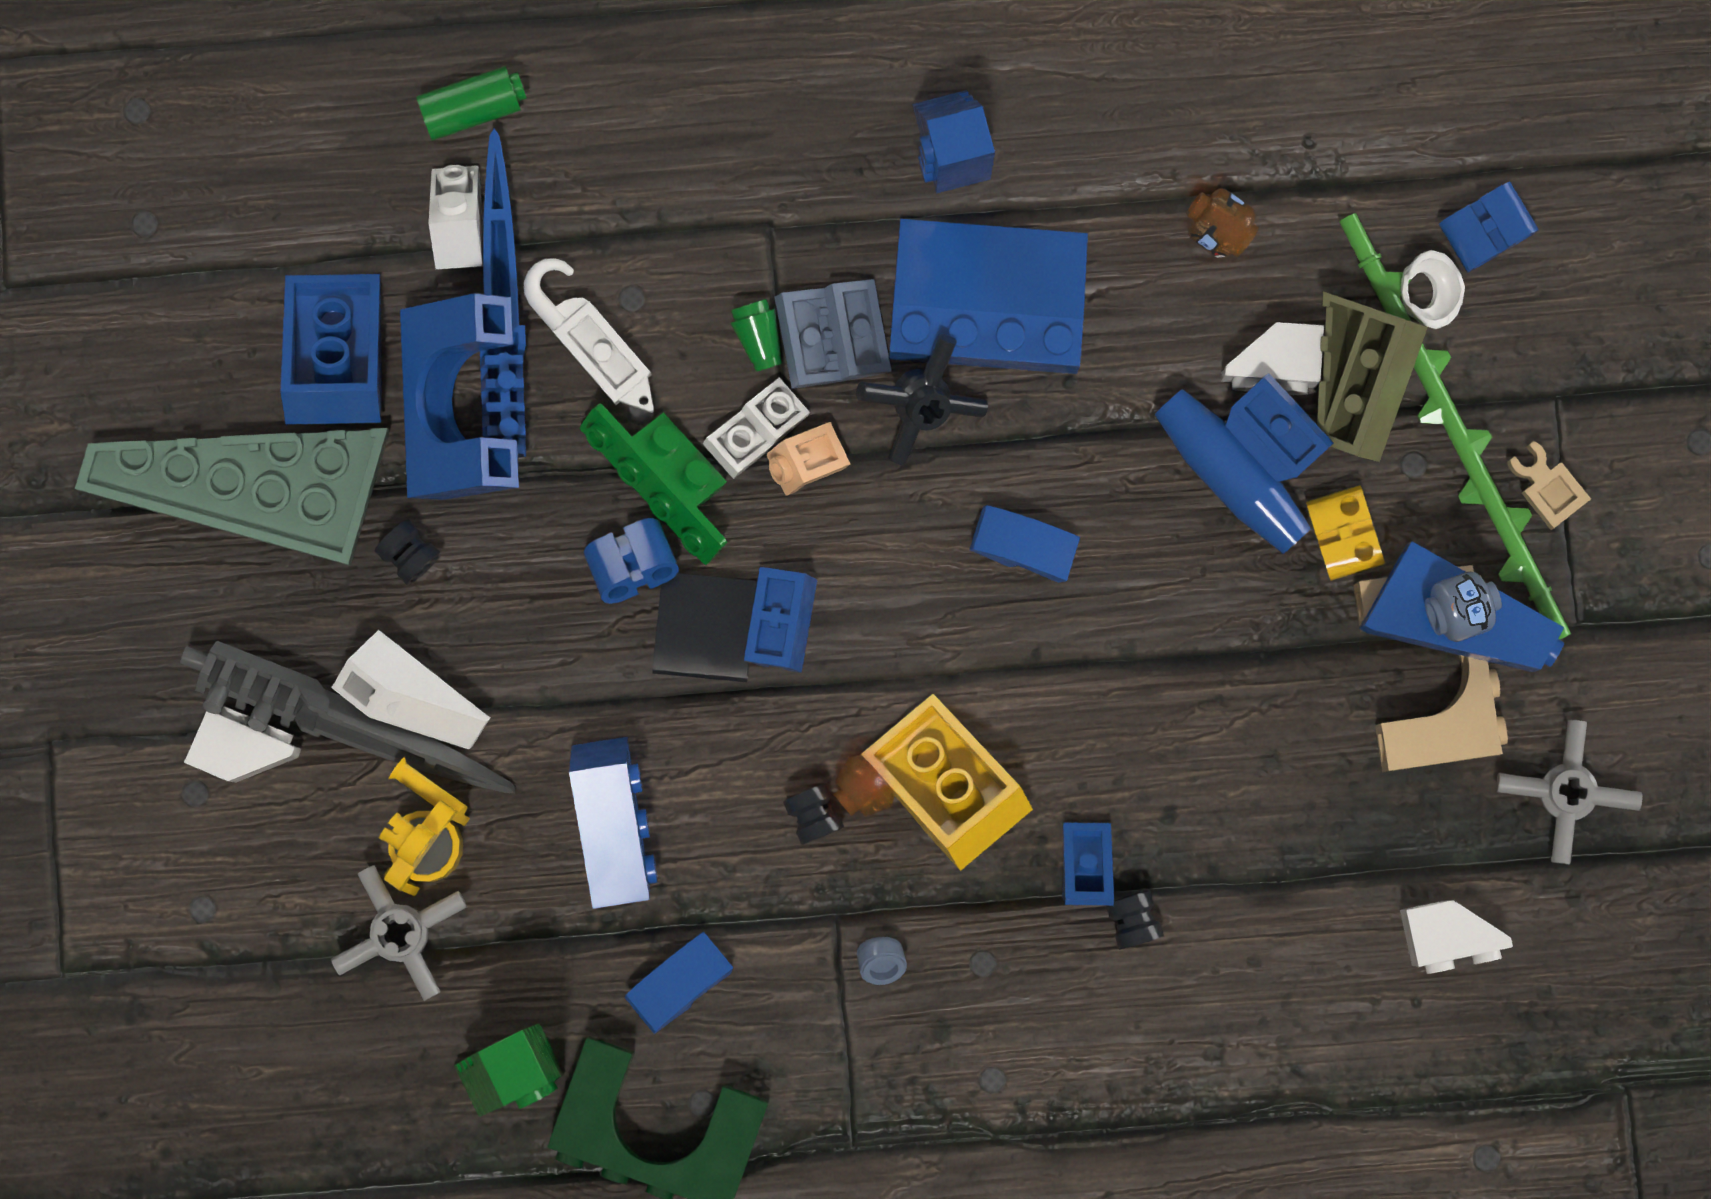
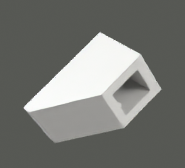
(456, 217)
(1285, 352)
(234, 750)
(1448, 932)

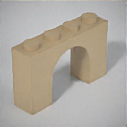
(1457, 733)

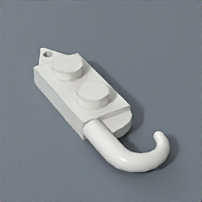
(590, 340)

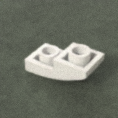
(756, 428)

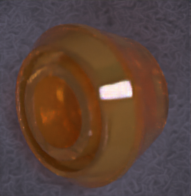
(862, 788)

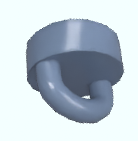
(881, 960)

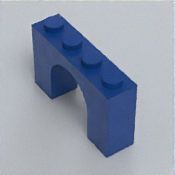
(434, 347)

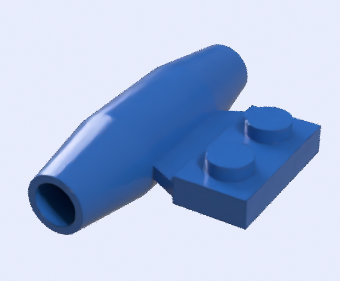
(1250, 455)

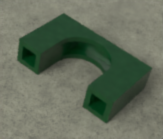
(590, 1133)

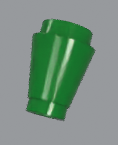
(758, 333)

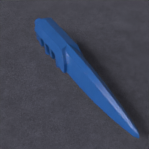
(503, 366)

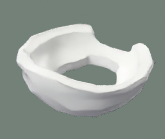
(1446, 284)

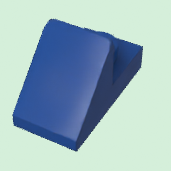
(1087, 864)

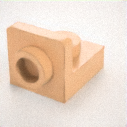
(807, 458)

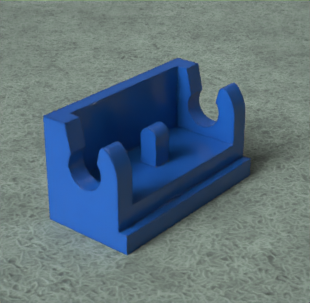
(780, 619)

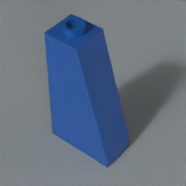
(1517, 639)

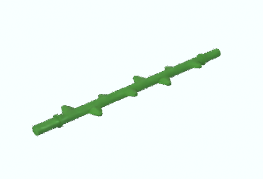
(1467, 442)

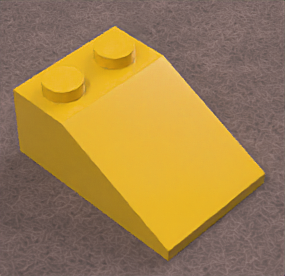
(948, 781)

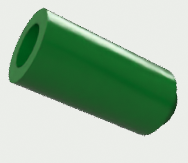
(471, 102)

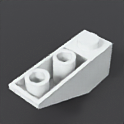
(404, 693)

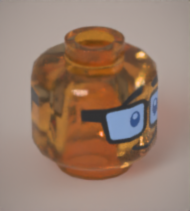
(1221, 223)

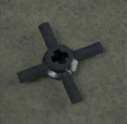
(922, 399)

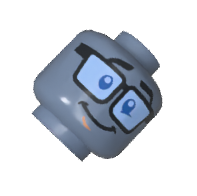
(1463, 606)

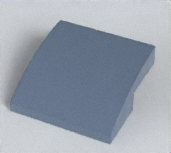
(832, 333)

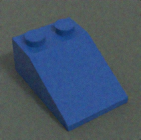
(332, 349)

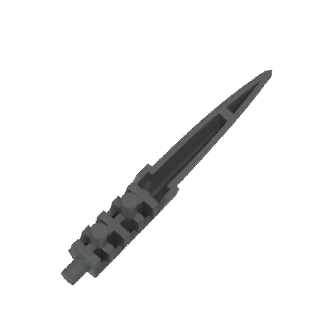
(322, 712)

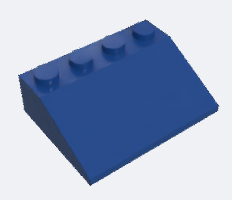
(997, 290)

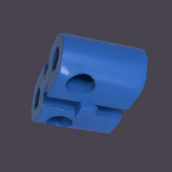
(1488, 226)
(631, 560)

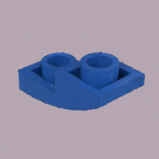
(1024, 543)
(678, 982)

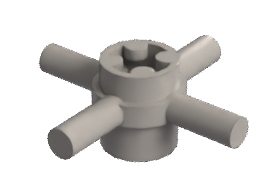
(380, 943)

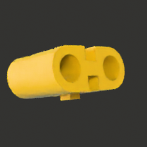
(1345, 532)

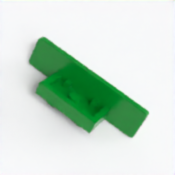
(664, 473)

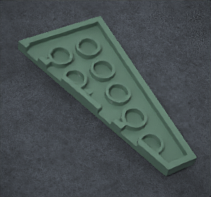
(268, 487)

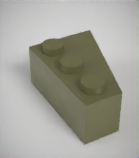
(1364, 374)

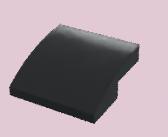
(704, 627)

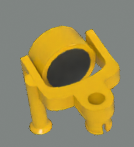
(423, 842)

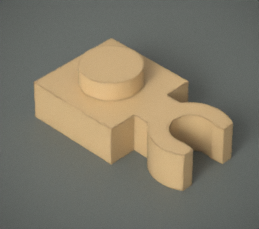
(1553, 492)

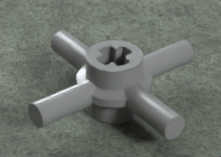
(1581, 779)

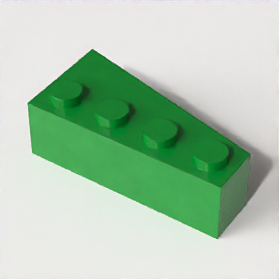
(511, 1070)

